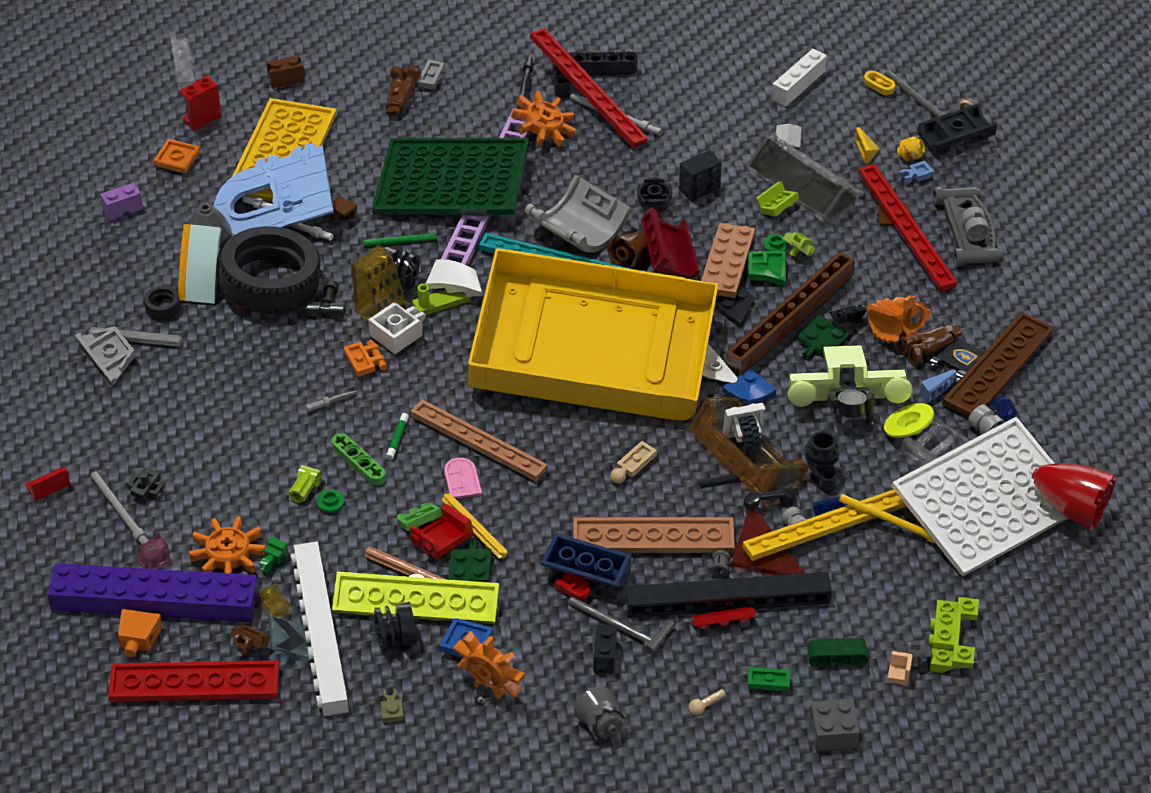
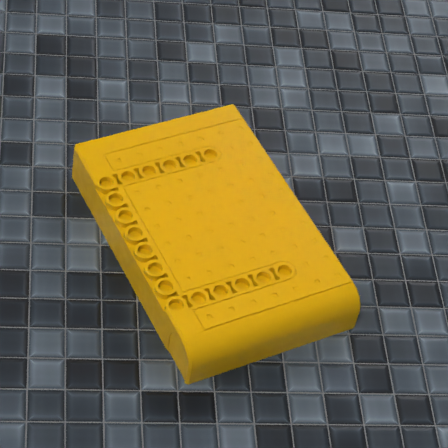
(592, 335)

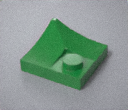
(768, 266)

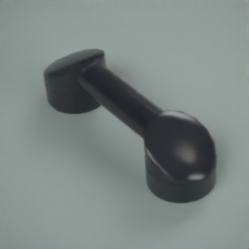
(753, 498)

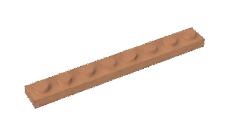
(479, 440)

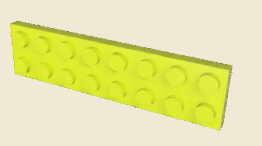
(427, 596)

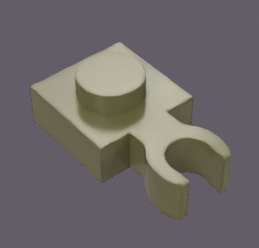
(391, 708)

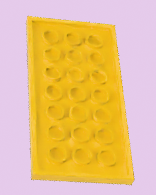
(281, 130)

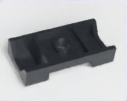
(941, 131)

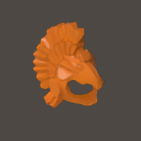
(892, 318)

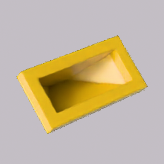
(866, 146)

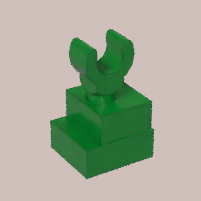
(275, 553)

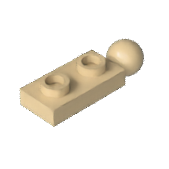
(633, 462)

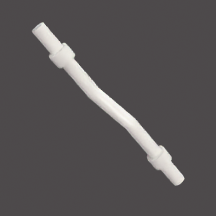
(313, 231)

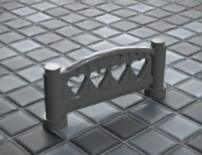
(967, 252)

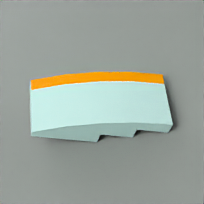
(199, 264)

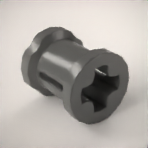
(720, 563)

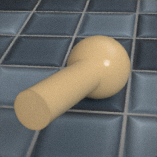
(698, 706)

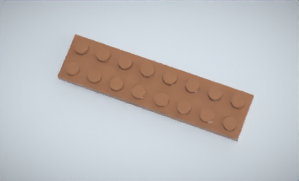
(657, 534)

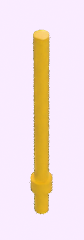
(886, 516)

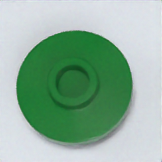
(775, 243)
(330, 500)

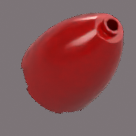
(1076, 491)

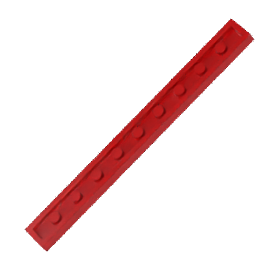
(588, 87)
(907, 228)

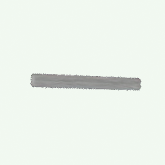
(148, 338)

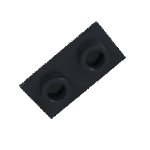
(848, 316)

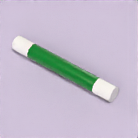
(397, 436)

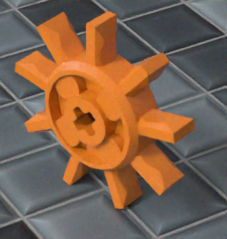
(543, 119)
(227, 547)
(489, 665)

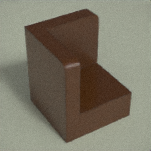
(343, 207)

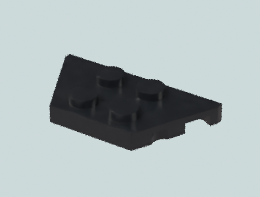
(735, 308)

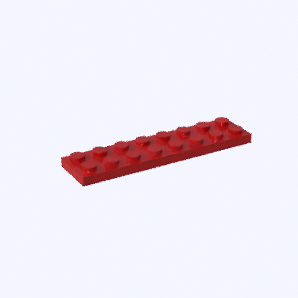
(194, 681)

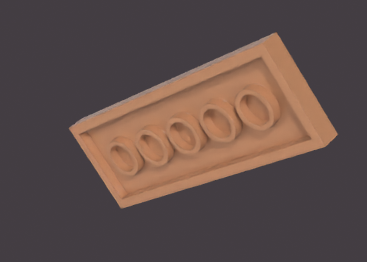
(728, 258)

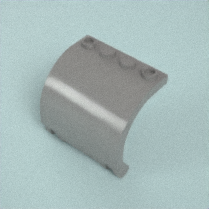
(583, 216)

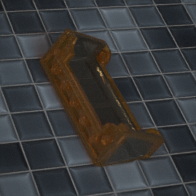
(758, 470)

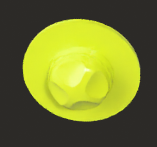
(909, 420)

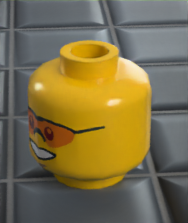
(911, 148)

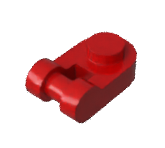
(578, 589)

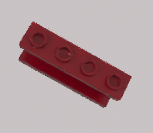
(670, 246)

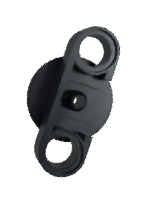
(820, 456)

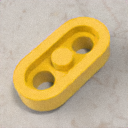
(879, 82)

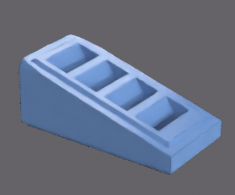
(937, 385)

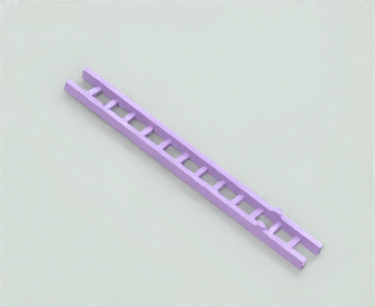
(483, 219)

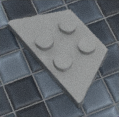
(108, 351)

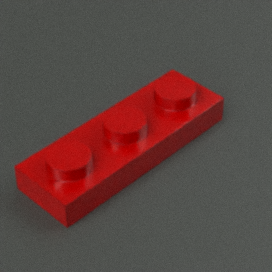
(723, 617)

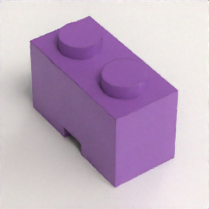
(121, 200)

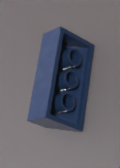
(587, 560)

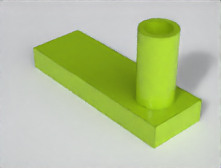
(438, 301)

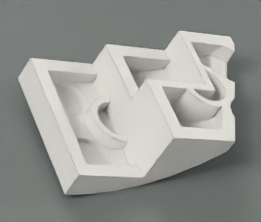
(454, 278)

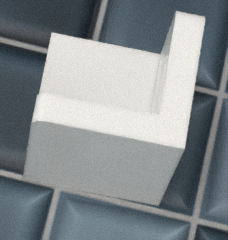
(790, 134)

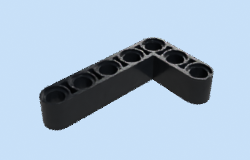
(596, 64)

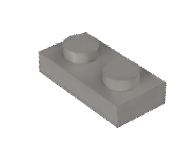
(431, 74)

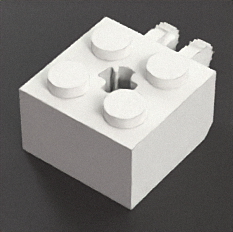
(396, 327)

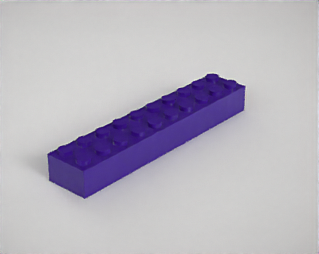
(153, 591)

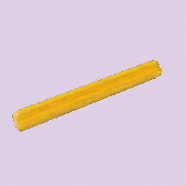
(479, 531)

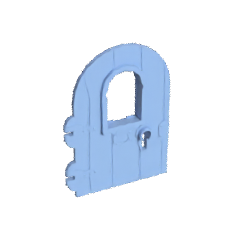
(292, 181)

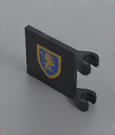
(959, 356)

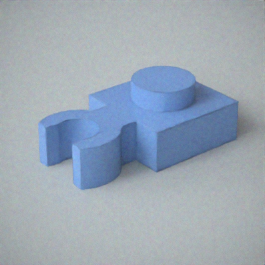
(918, 171)

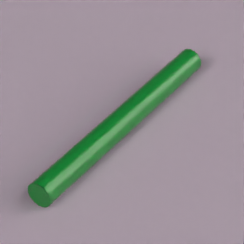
(399, 240)

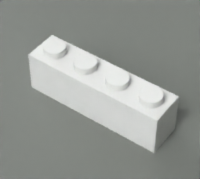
(799, 77)

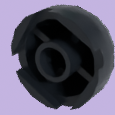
(654, 194)

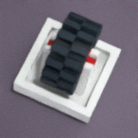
(745, 425)

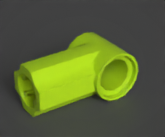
(306, 480)

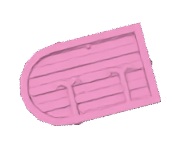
(462, 478)

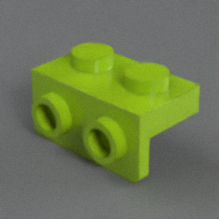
(775, 200)

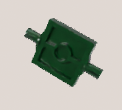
(821, 334)
(470, 564)

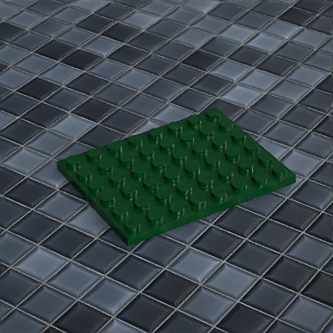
(451, 176)

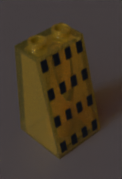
(376, 283)

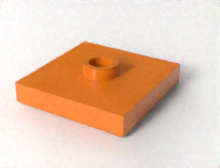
(176, 156)

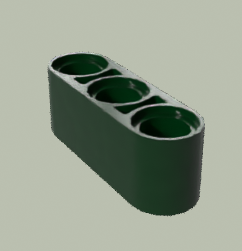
(837, 652)

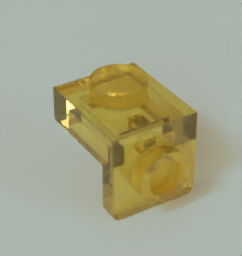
(273, 601)

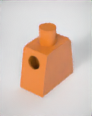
(138, 631)

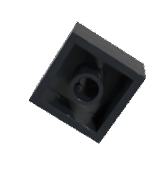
(700, 175)

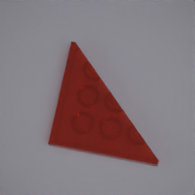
(774, 564)

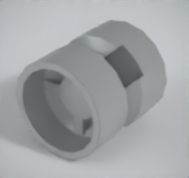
(975, 224)
(984, 420)

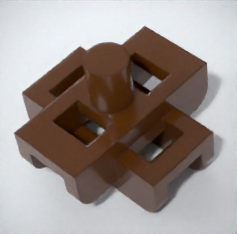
(248, 638)

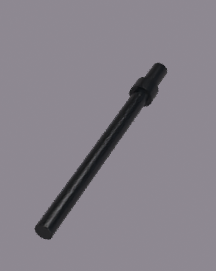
(527, 69)

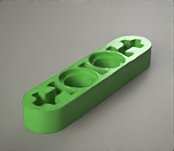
(361, 457)

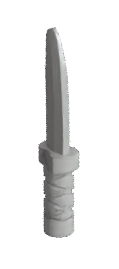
(326, 401)

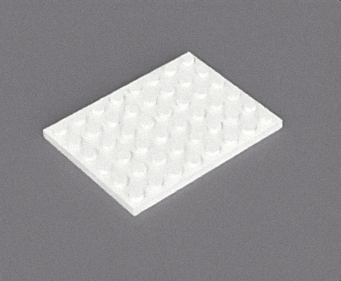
(981, 496)

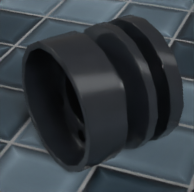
(406, 266)
(395, 625)

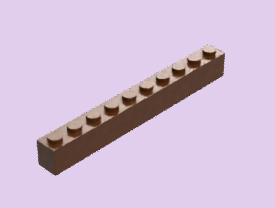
(790, 313)

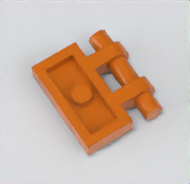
(359, 357)

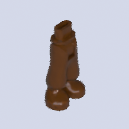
(401, 87)
(927, 342)

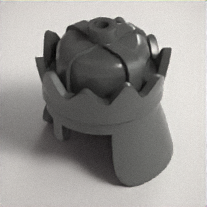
(599, 712)

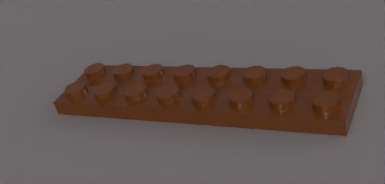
(998, 364)

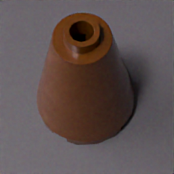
(628, 249)

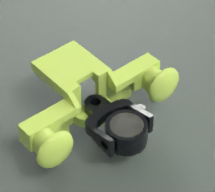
(854, 396)

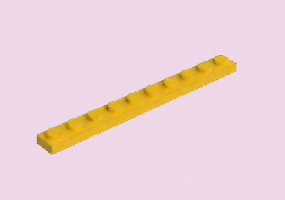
(819, 526)

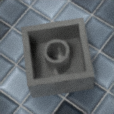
(834, 724)

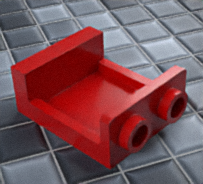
(201, 103)
(443, 533)

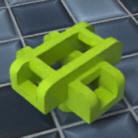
(800, 243)

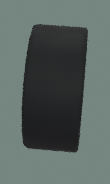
(165, 312)

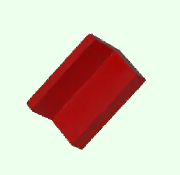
(48, 483)

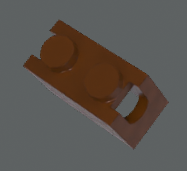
(285, 71)

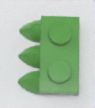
(417, 517)

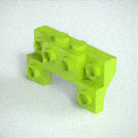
(945, 640)

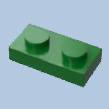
(769, 679)

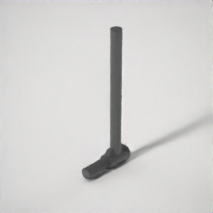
(651, 642)

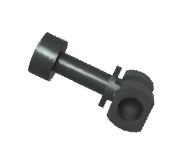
(327, 305)

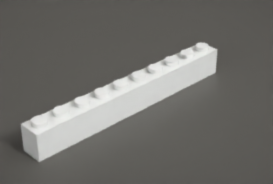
(320, 629)

